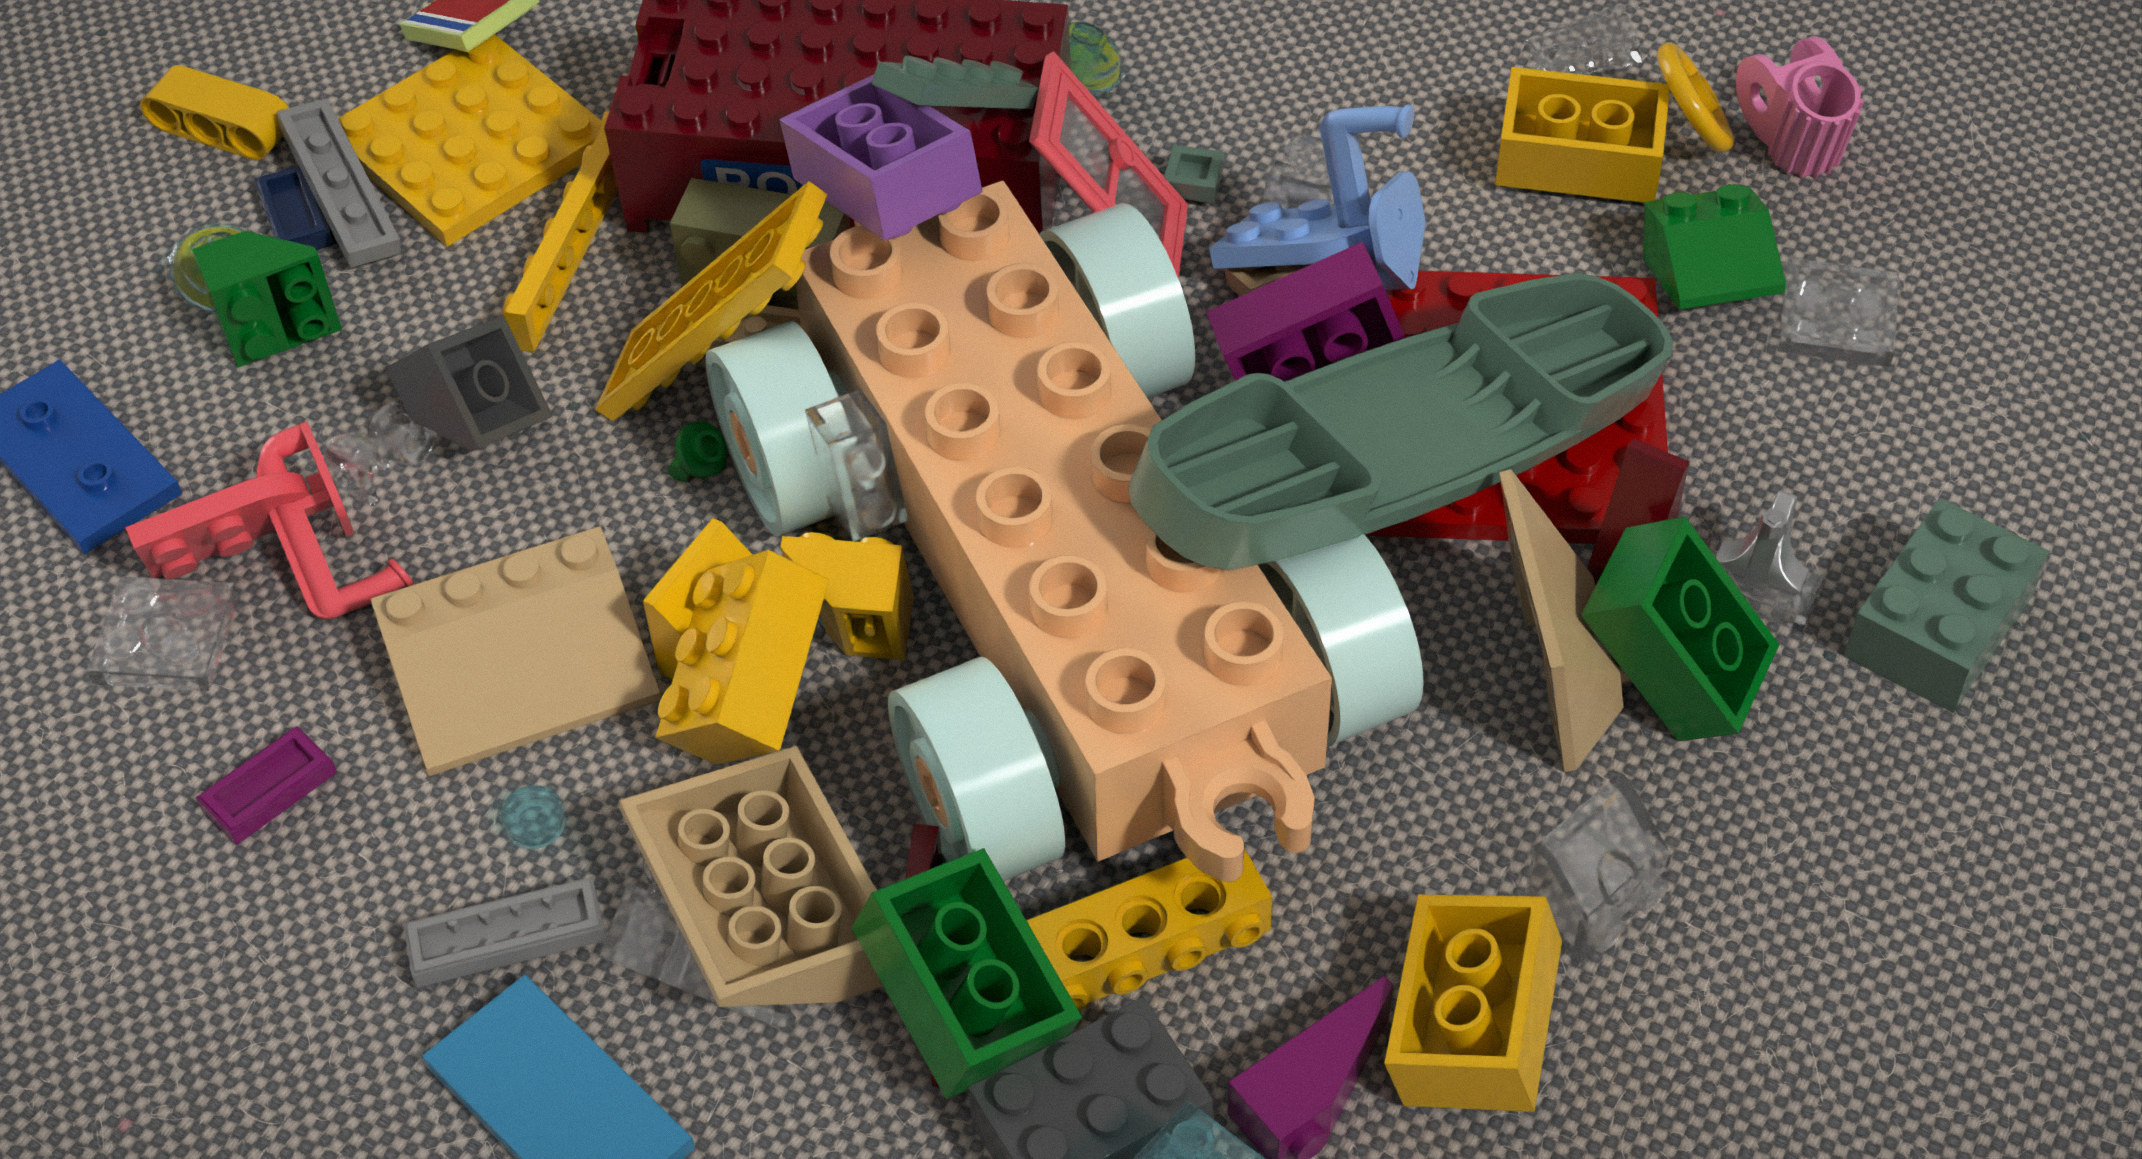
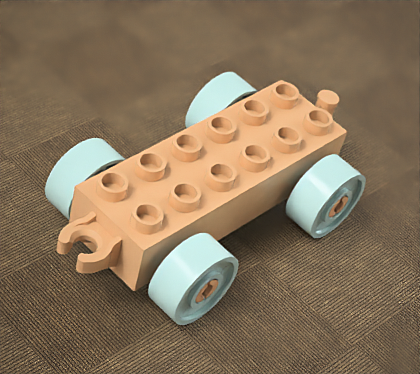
(1104, 654)

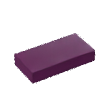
(266, 785)

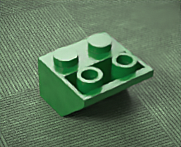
(266, 294)

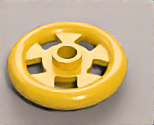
(1695, 97)

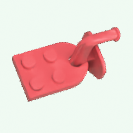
(251, 509)

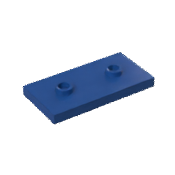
(78, 458)

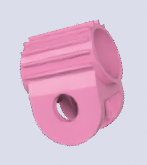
(1801, 123)

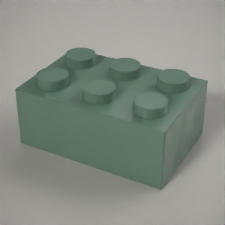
(1946, 604)

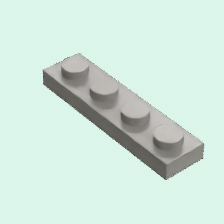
(339, 183)

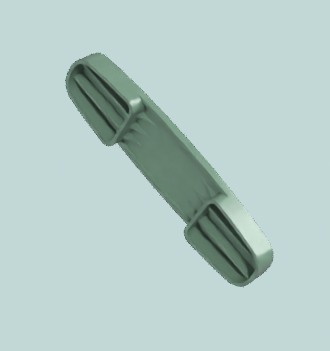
(1397, 428)

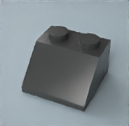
(471, 386)

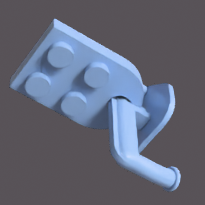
(1387, 224)

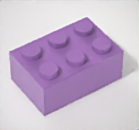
(882, 157)

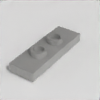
(504, 932)

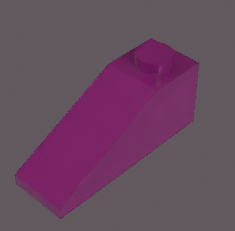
(1300, 1089)

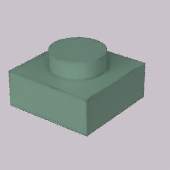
(1195, 172)

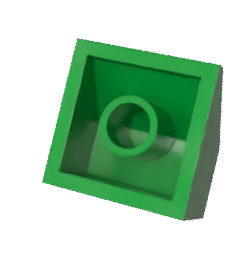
(1712, 247)

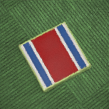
(462, 22)

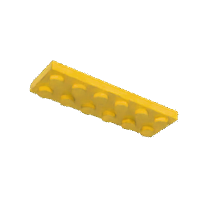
(714, 302)

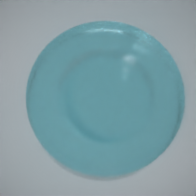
(533, 817)

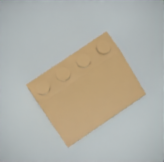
(515, 650)
(758, 881)

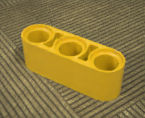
(214, 112)

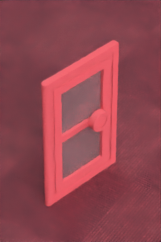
(1100, 158)

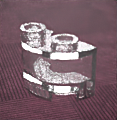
(1300, 175)

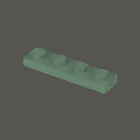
(956, 84)

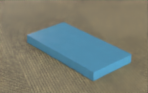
(549, 1085)

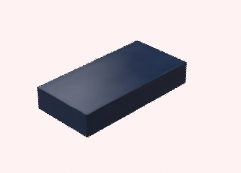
(293, 208)

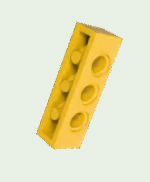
(1155, 905)

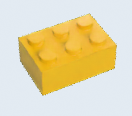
(1583, 135)
(741, 658)
(1474, 1002)

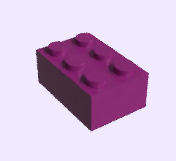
(1307, 318)

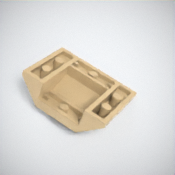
(1553, 592)

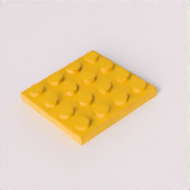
(469, 137)

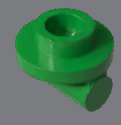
(699, 452)

